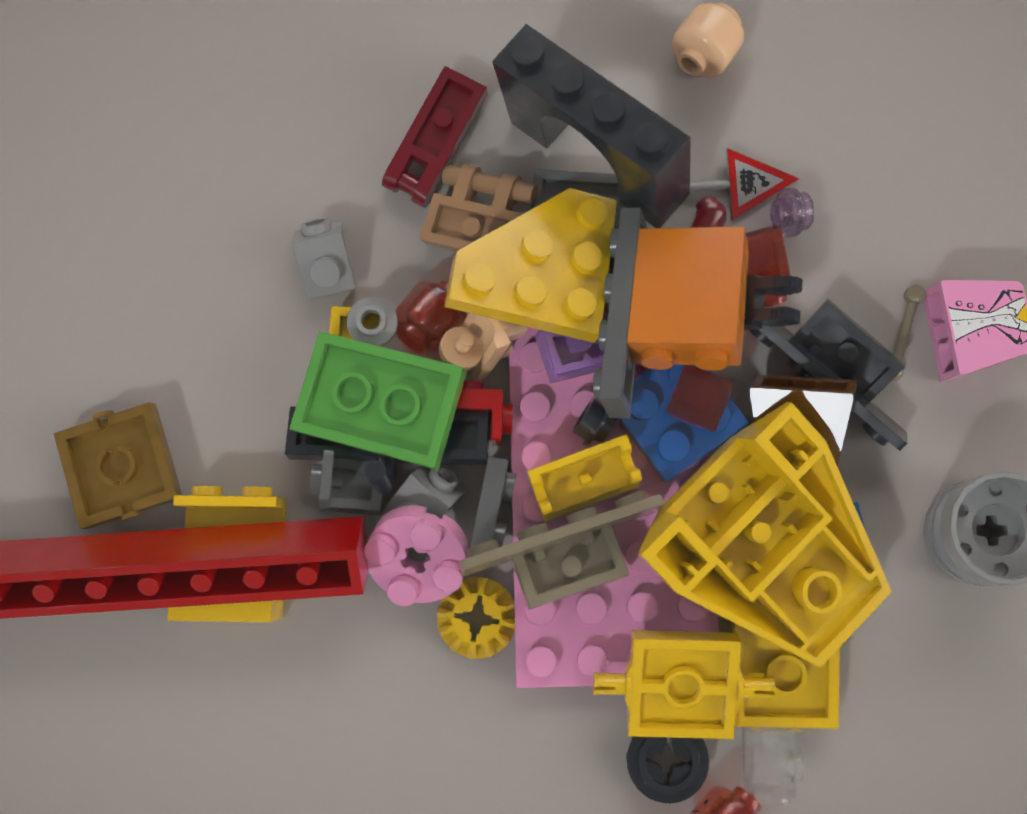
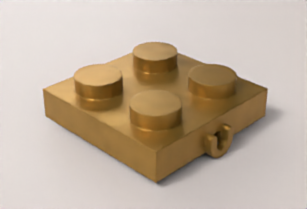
(117, 465)

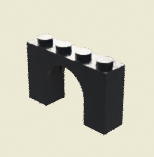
(553, 89)

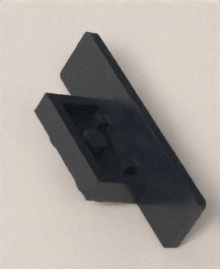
(839, 348)

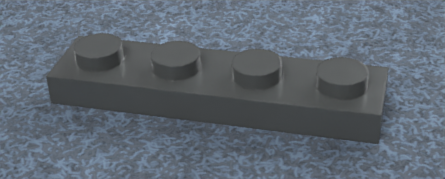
(615, 380)

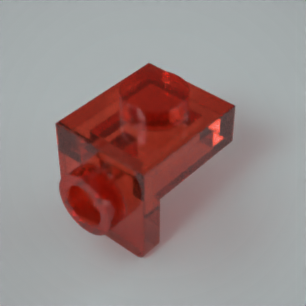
(768, 257)

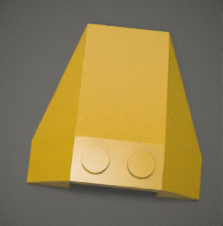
(771, 539)

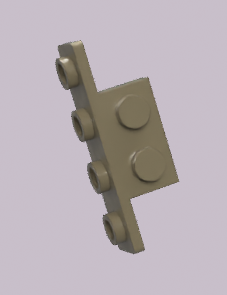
(566, 558)

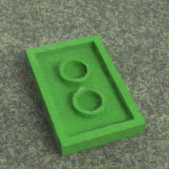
(378, 400)

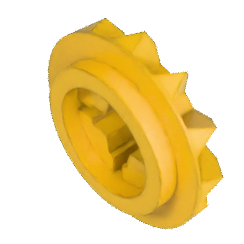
(492, 636)

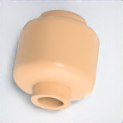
(708, 39)

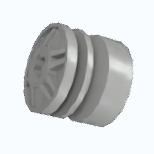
(990, 502)

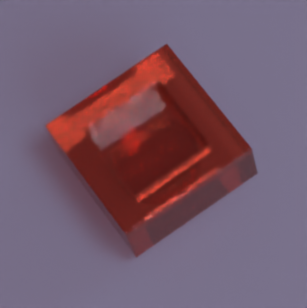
(699, 398)

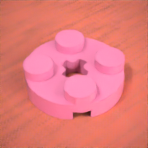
(412, 580)

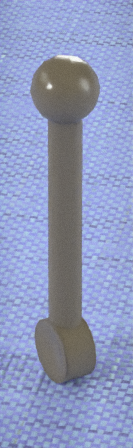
(913, 296)

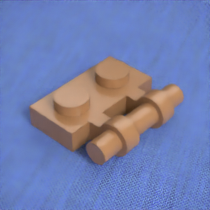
(459, 221)

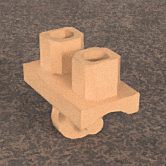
(479, 344)

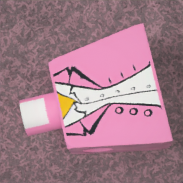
(975, 324)

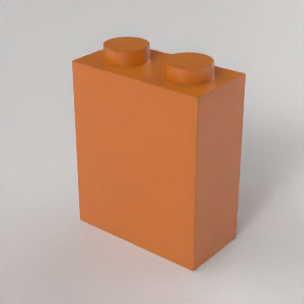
(689, 297)

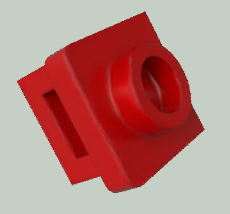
(476, 398)

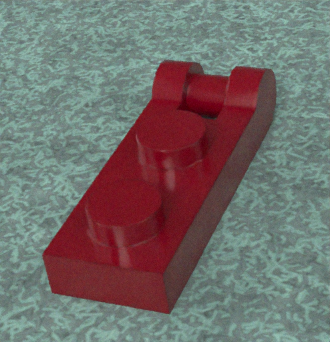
(435, 135)

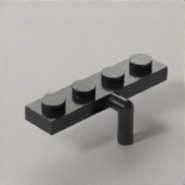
(465, 445)

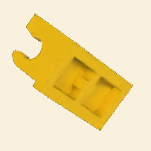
(584, 478)

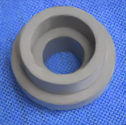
(386, 328)

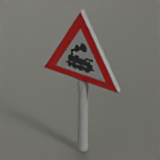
(747, 182)

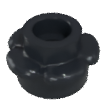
(594, 423)

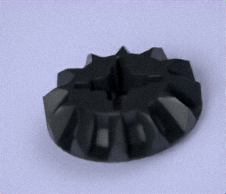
(682, 779)

